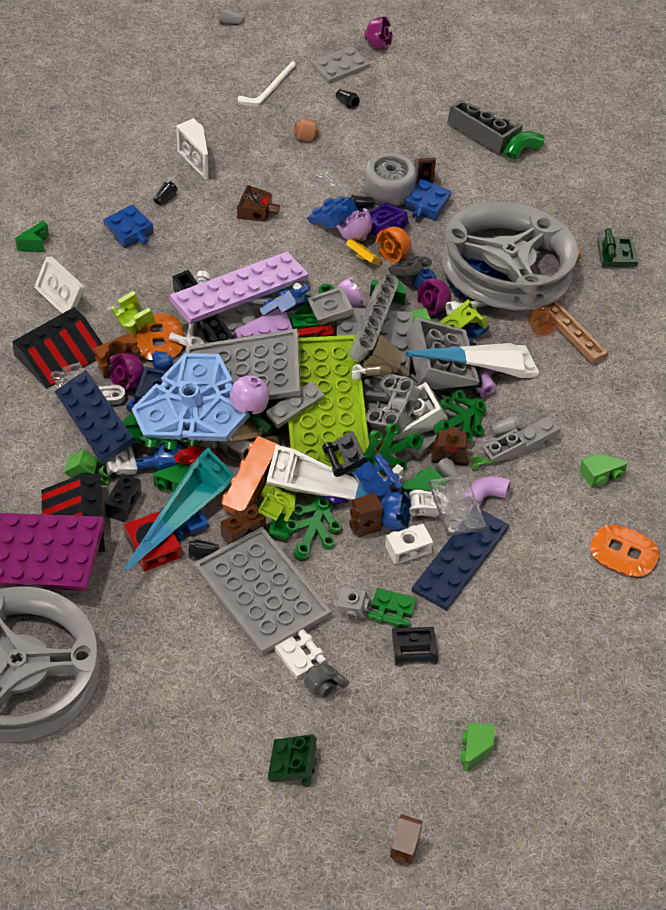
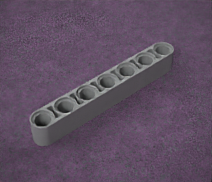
(373, 317)

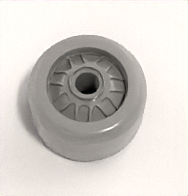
(389, 178)

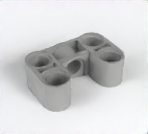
(403, 397)

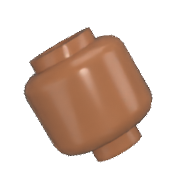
(306, 130)

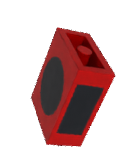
(164, 552)

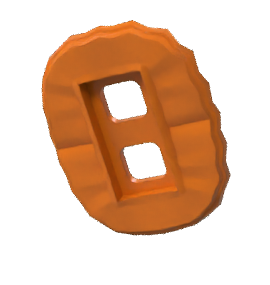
(146, 336)
(619, 559)

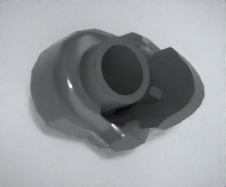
(324, 680)

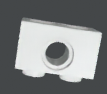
(408, 544)

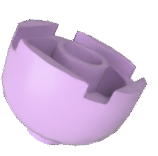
(356, 225)
(352, 292)
(249, 394)

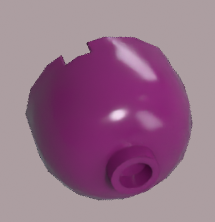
(378, 33)
(435, 293)
(126, 367)

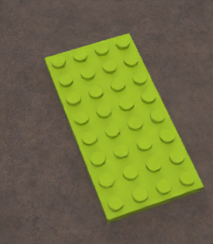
(343, 408)

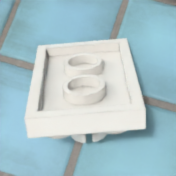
(58, 285)

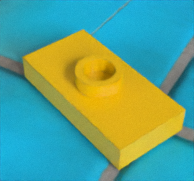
(363, 252)

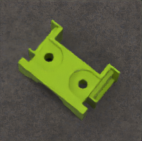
(128, 314)
(463, 315)
(277, 501)

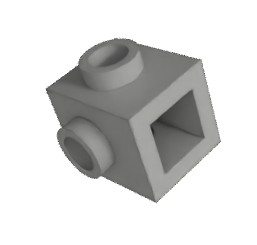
(354, 602)

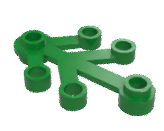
(475, 407)
(152, 442)
(387, 450)
(314, 524)

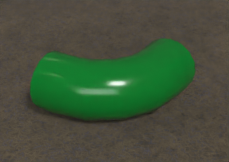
(521, 141)

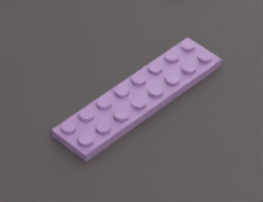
(238, 287)

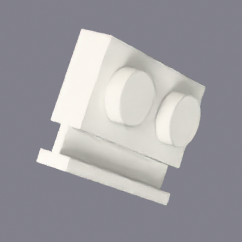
(123, 463)

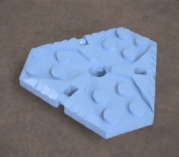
(195, 401)

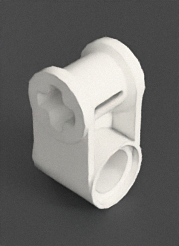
(422, 504)

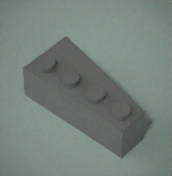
(482, 125)

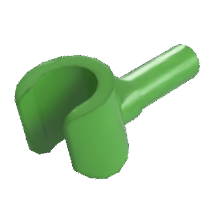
(479, 461)

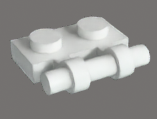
(294, 656)

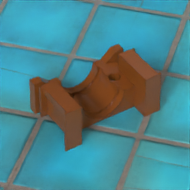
(122, 344)

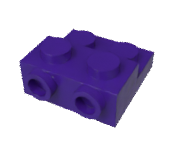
(387, 216)

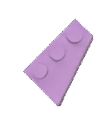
(269, 323)

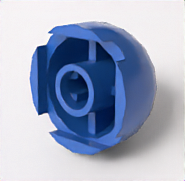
(395, 509)

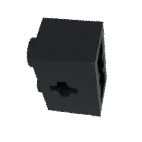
(123, 497)

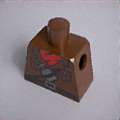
(256, 205)
(450, 445)

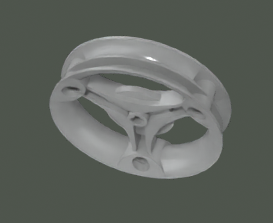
(508, 255)
(28, 662)

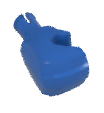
(160, 458)

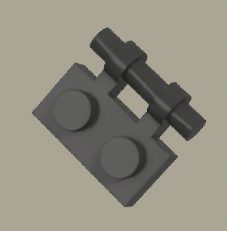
(410, 266)

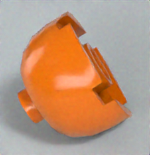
(394, 244)

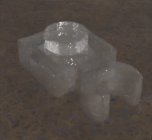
(67, 374)

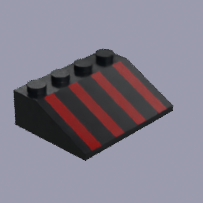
(56, 345)
(75, 498)

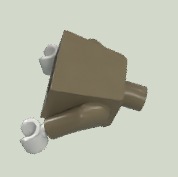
(381, 361)

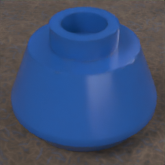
(422, 275)
(162, 360)

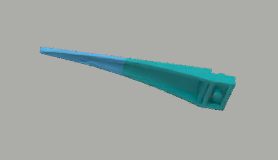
(198, 486)

